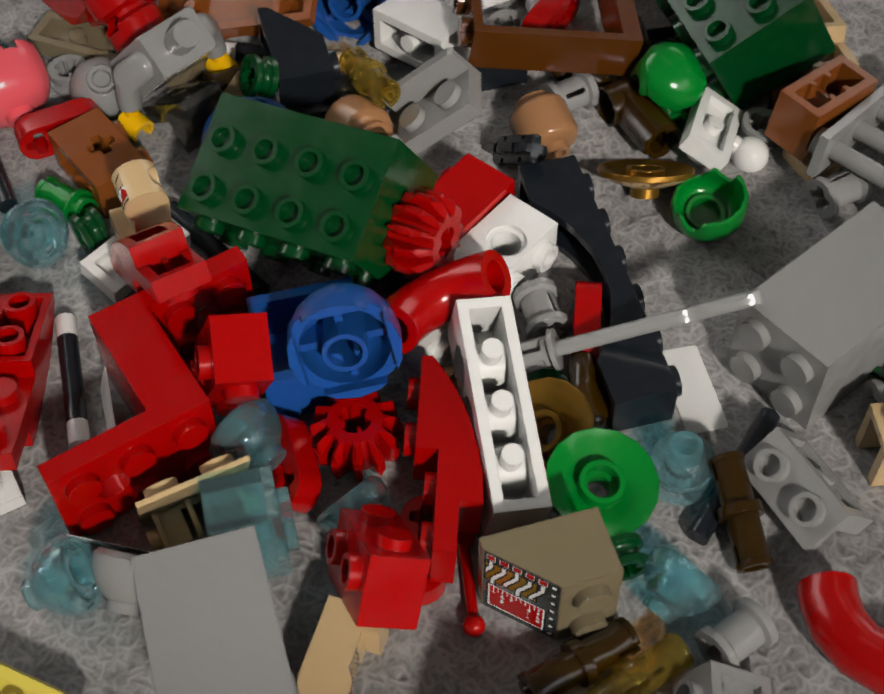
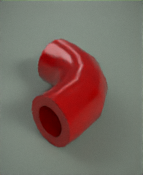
(430, 299)
(843, 627)

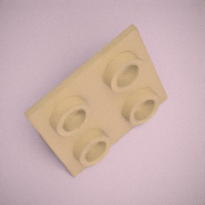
(168, 498)

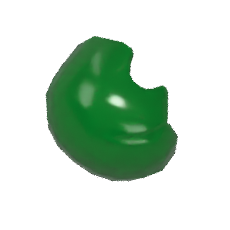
(670, 76)
(709, 206)

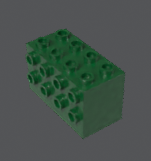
(750, 42)
(301, 188)

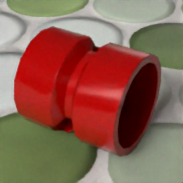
(124, 19)

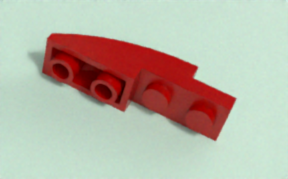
(160, 263)
(24, 369)
(448, 463)

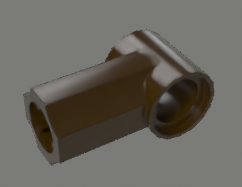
(638, 117)

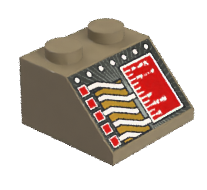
(553, 575)

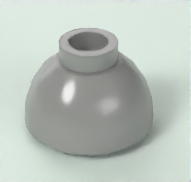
(95, 81)
(115, 579)

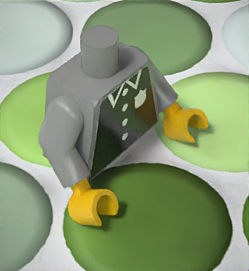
(163, 56)

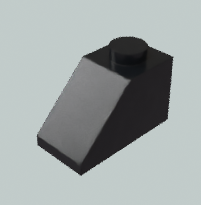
(302, 57)

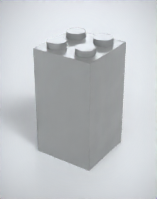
(817, 322)
(211, 618)

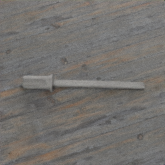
(550, 350)

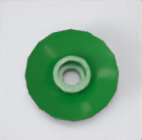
(613, 462)

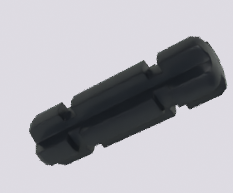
(517, 149)

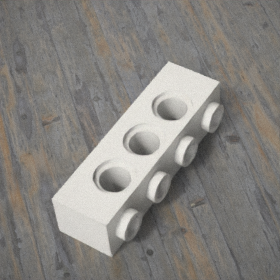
(523, 240)
(499, 403)

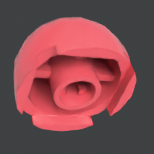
(22, 82)

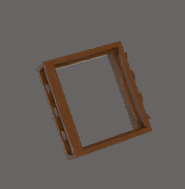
(553, 49)

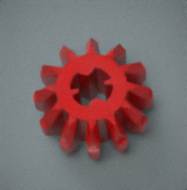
(422, 233)
(356, 435)

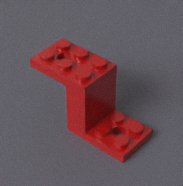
(172, 417)

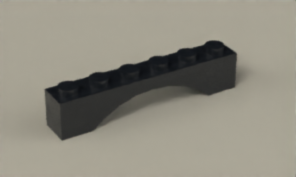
(631, 371)

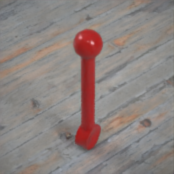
(473, 624)

